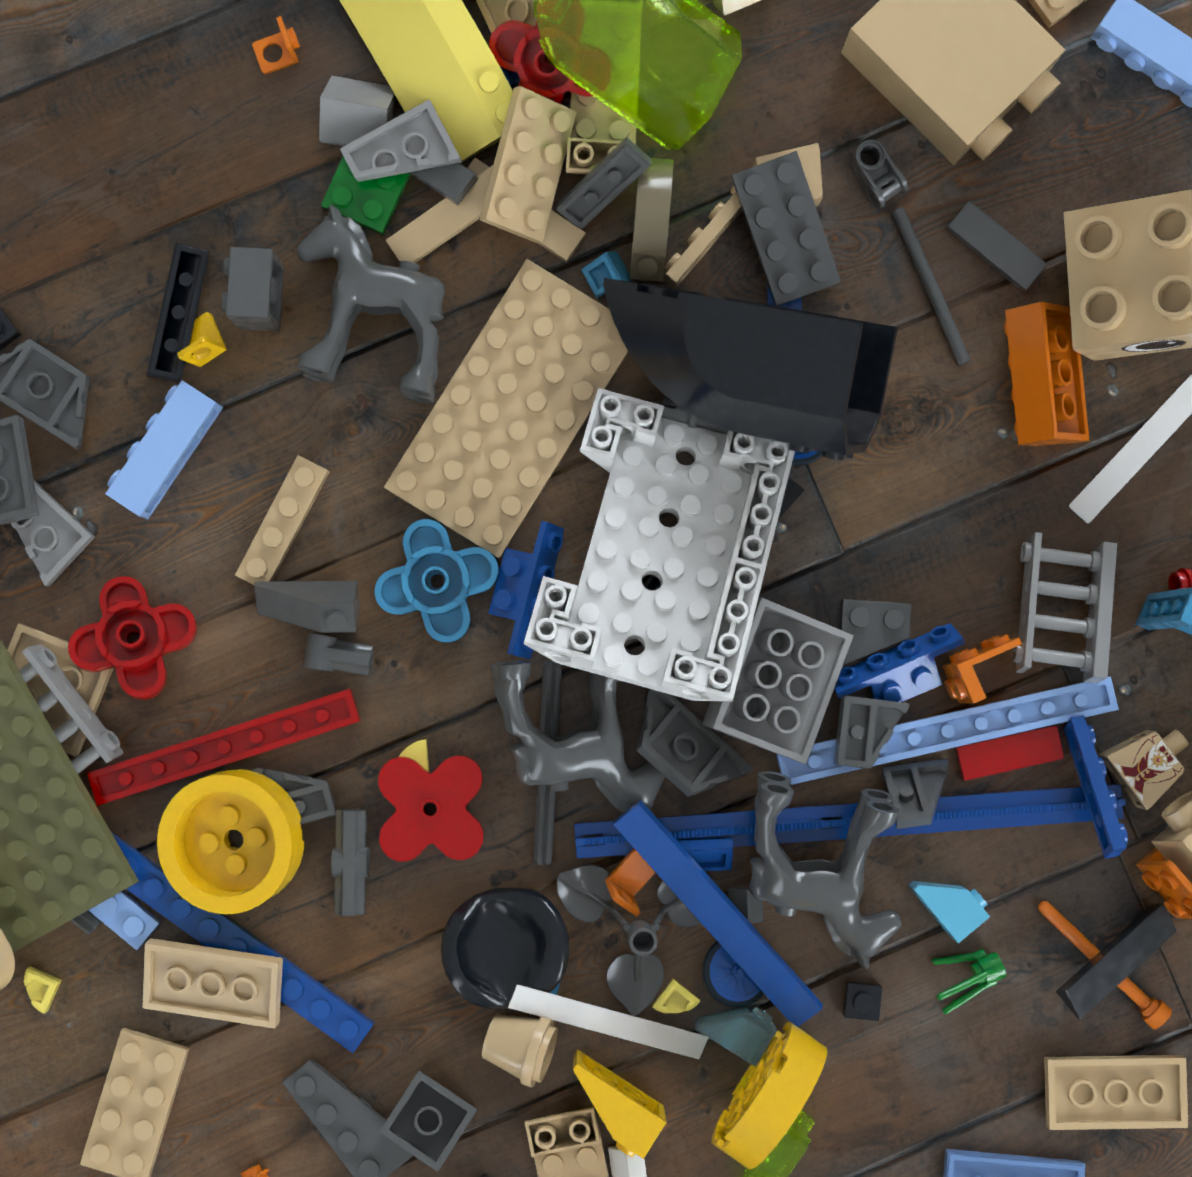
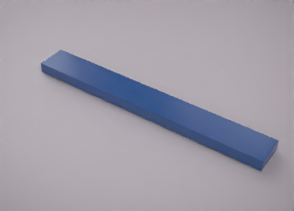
(717, 914)

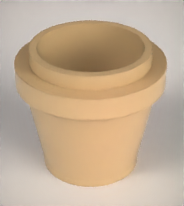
(521, 1046)

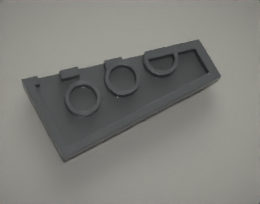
(345, 1122)

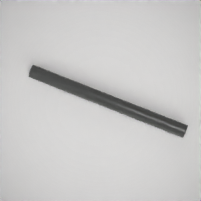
(931, 286)

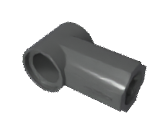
(329, 653)

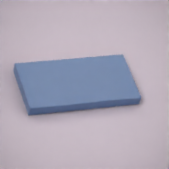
(984, 1164)

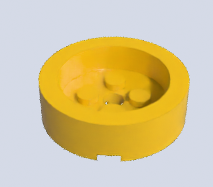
(197, 848)
(770, 1097)

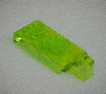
(787, 1152)

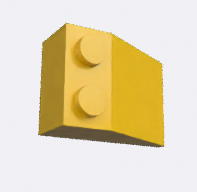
(626, 1111)

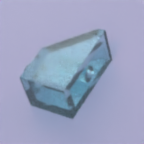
(739, 1031)

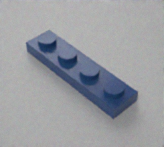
(1092, 776)

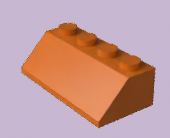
(1045, 376)

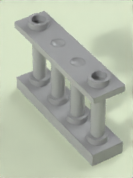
(1097, 595)
(103, 741)

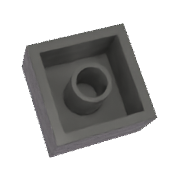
(253, 288)
(428, 1121)

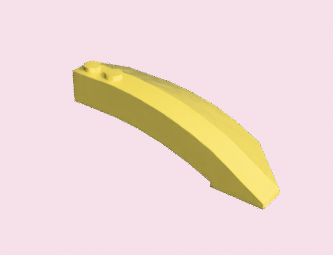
(440, 56)

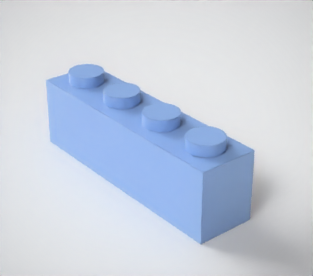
(1148, 46)
(163, 450)

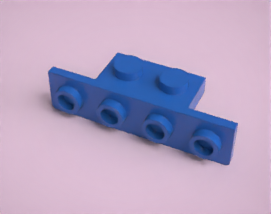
(520, 583)
(903, 669)

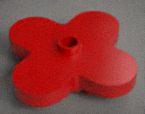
(519, 50)
(126, 613)
(450, 788)

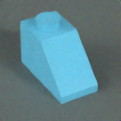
(952, 907)

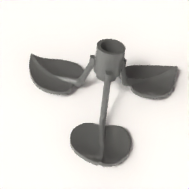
(629, 977)

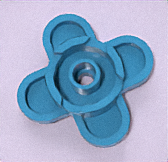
(410, 586)

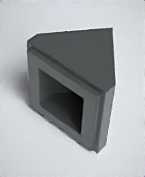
(746, 903)

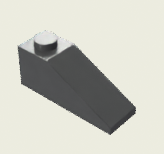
(311, 604)

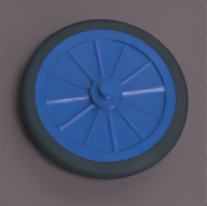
(727, 980)

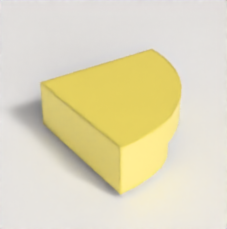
(418, 752)
(41, 988)
(675, 999)

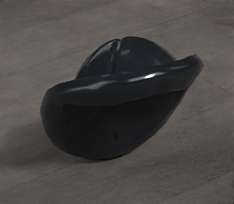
(503, 942)

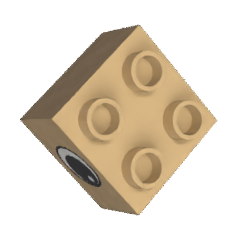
(1130, 276)

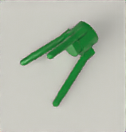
(985, 972)

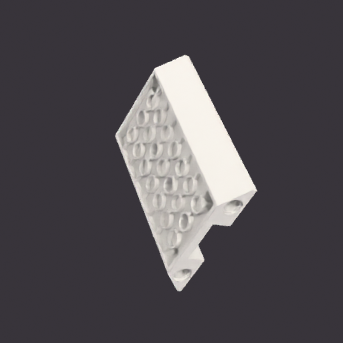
(706, 563)

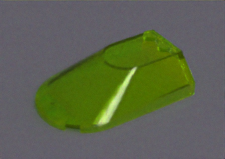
(644, 59)

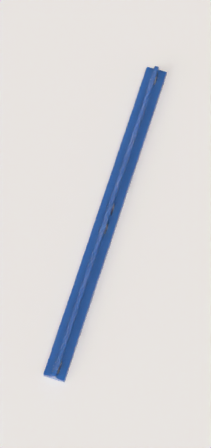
(805, 822)

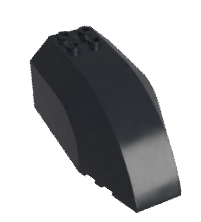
(759, 365)

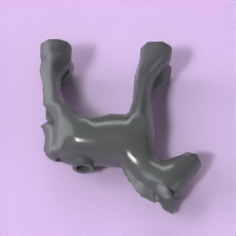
(376, 291)
(579, 753)
(823, 884)

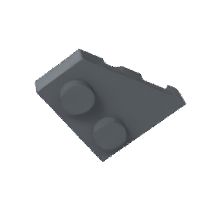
(873, 625)
(864, 729)
(915, 790)
(311, 795)

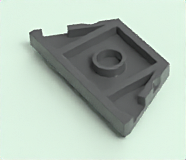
(45, 390)
(684, 748)

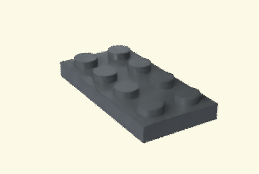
(785, 228)

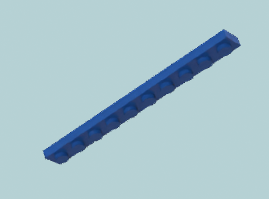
(215, 930)

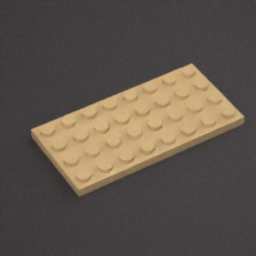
(511, 410)

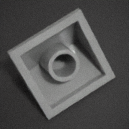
(353, 109)

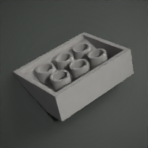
(782, 682)

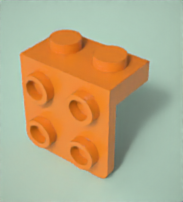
(961, 676)
(1170, 883)

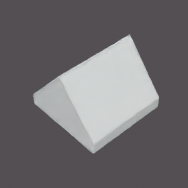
(624, 1165)

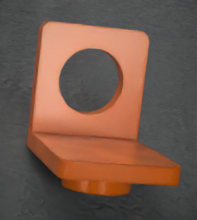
(286, 40)
(628, 879)

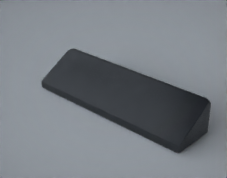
(177, 312)
(1117, 960)

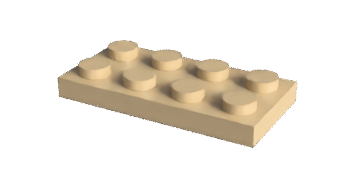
(527, 165)
(212, 983)
(1116, 1092)
(134, 1105)

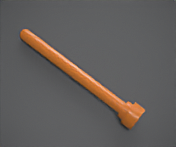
(1153, 1011)

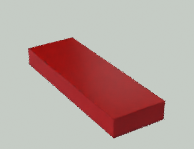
(1009, 752)

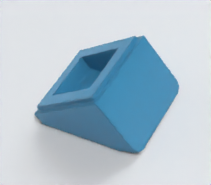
(606, 266)

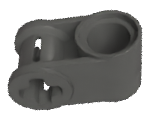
(878, 176)

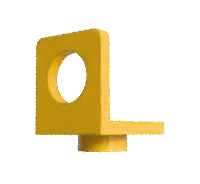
(204, 342)

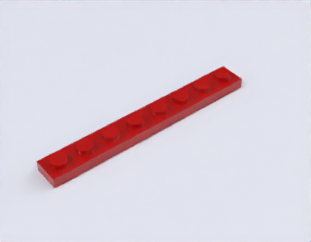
(224, 747)

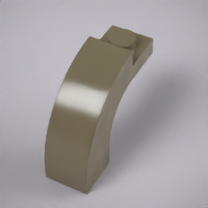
(652, 221)

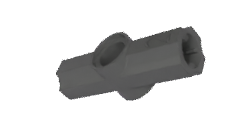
(350, 862)

